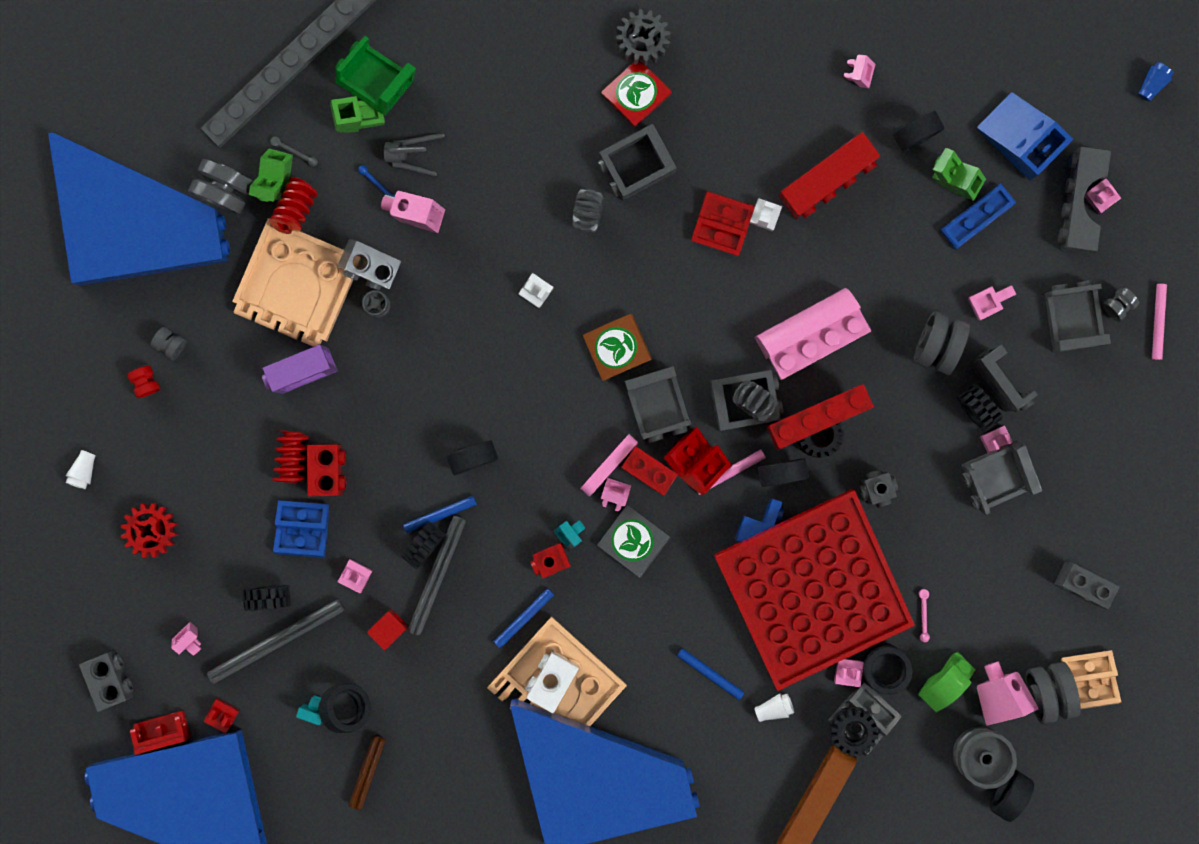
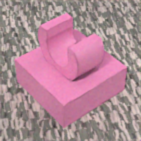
(862, 71)
(1102, 196)
(996, 438)
(616, 493)
(355, 576)
(186, 639)
(849, 672)

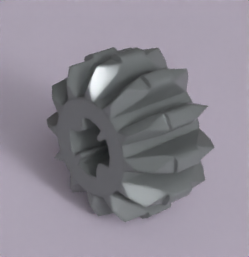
(587, 210)
(754, 400)

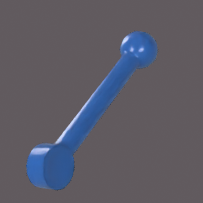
(363, 170)

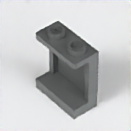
(1075, 317)
(998, 383)
(658, 404)
(1000, 476)

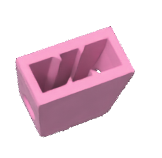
(414, 210)
(1004, 696)

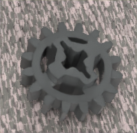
(638, 46)

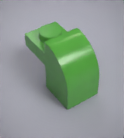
(351, 115)
(273, 175)
(958, 176)
(948, 684)

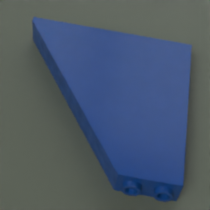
(126, 222)
(597, 783)
(181, 793)

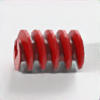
(293, 206)
(290, 457)

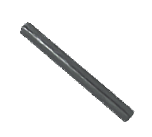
(275, 641)

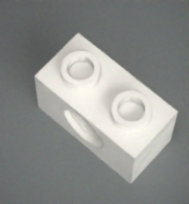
(547, 696)

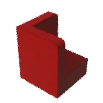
(388, 629)

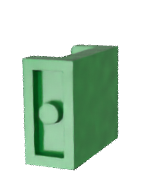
(373, 76)

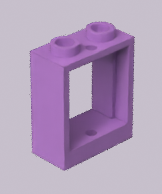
(299, 369)

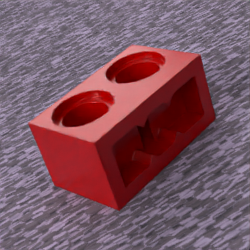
(318, 470)
(649, 471)

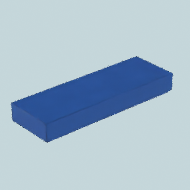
(978, 216)

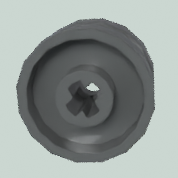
(221, 186)
(941, 343)
(1053, 692)
(996, 751)

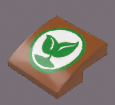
(617, 347)

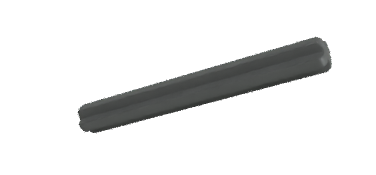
(436, 575)

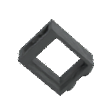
(657, 147)
(720, 403)

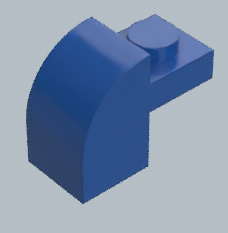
(750, 527)

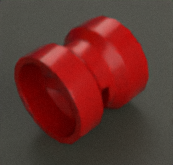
(143, 381)

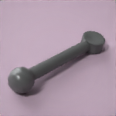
(276, 142)

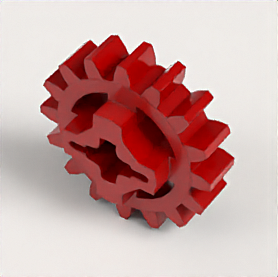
(155, 521)

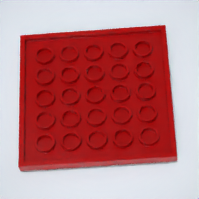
(814, 589)

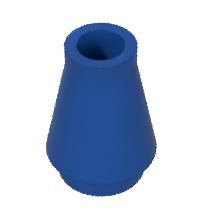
(1155, 81)

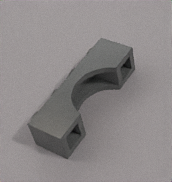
(1079, 231)

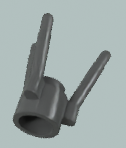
(397, 151)

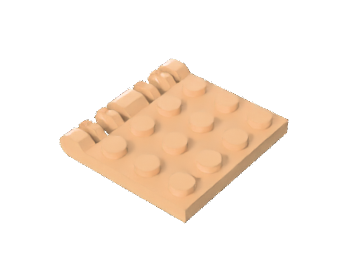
(588, 693)

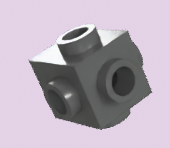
(869, 488)

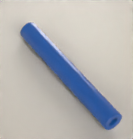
(440, 514)
(523, 618)
(710, 674)

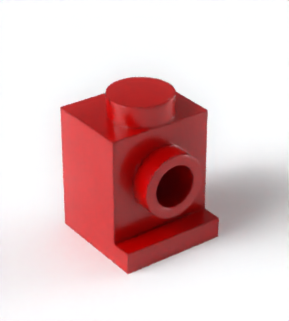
(560, 560)

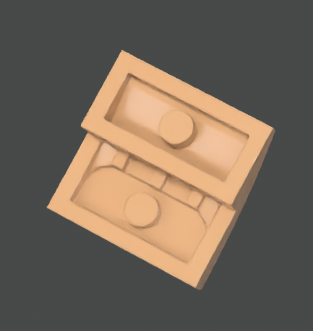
(1095, 678)

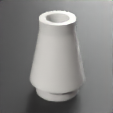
(81, 470)
(775, 708)

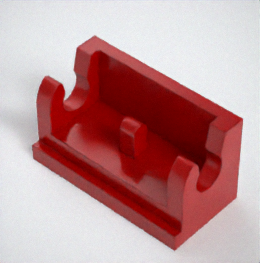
(160, 732)

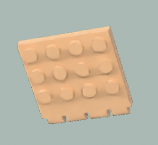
(294, 283)

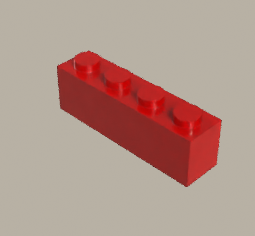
(829, 175)
(820, 417)

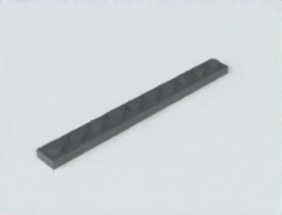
(283, 69)

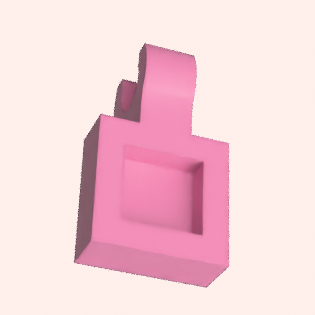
(988, 302)

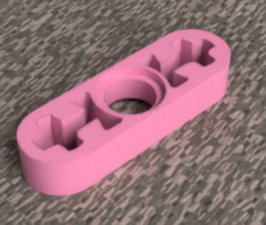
(609, 465)

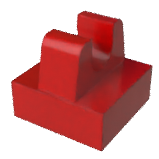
(221, 715)

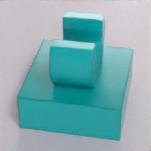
(569, 534)
(310, 712)

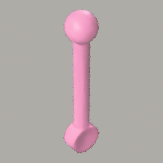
(924, 594)

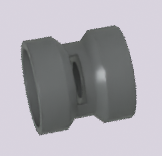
(372, 302)
(1120, 304)
(168, 343)

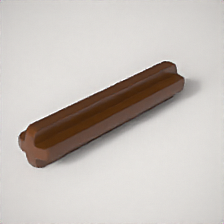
(367, 772)

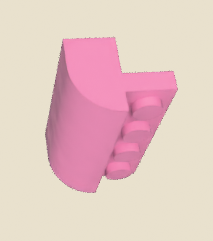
(813, 333)

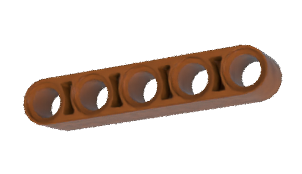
(818, 798)

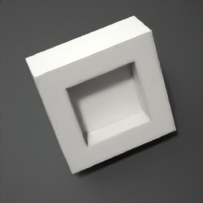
(765, 214)
(536, 290)

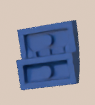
(301, 529)

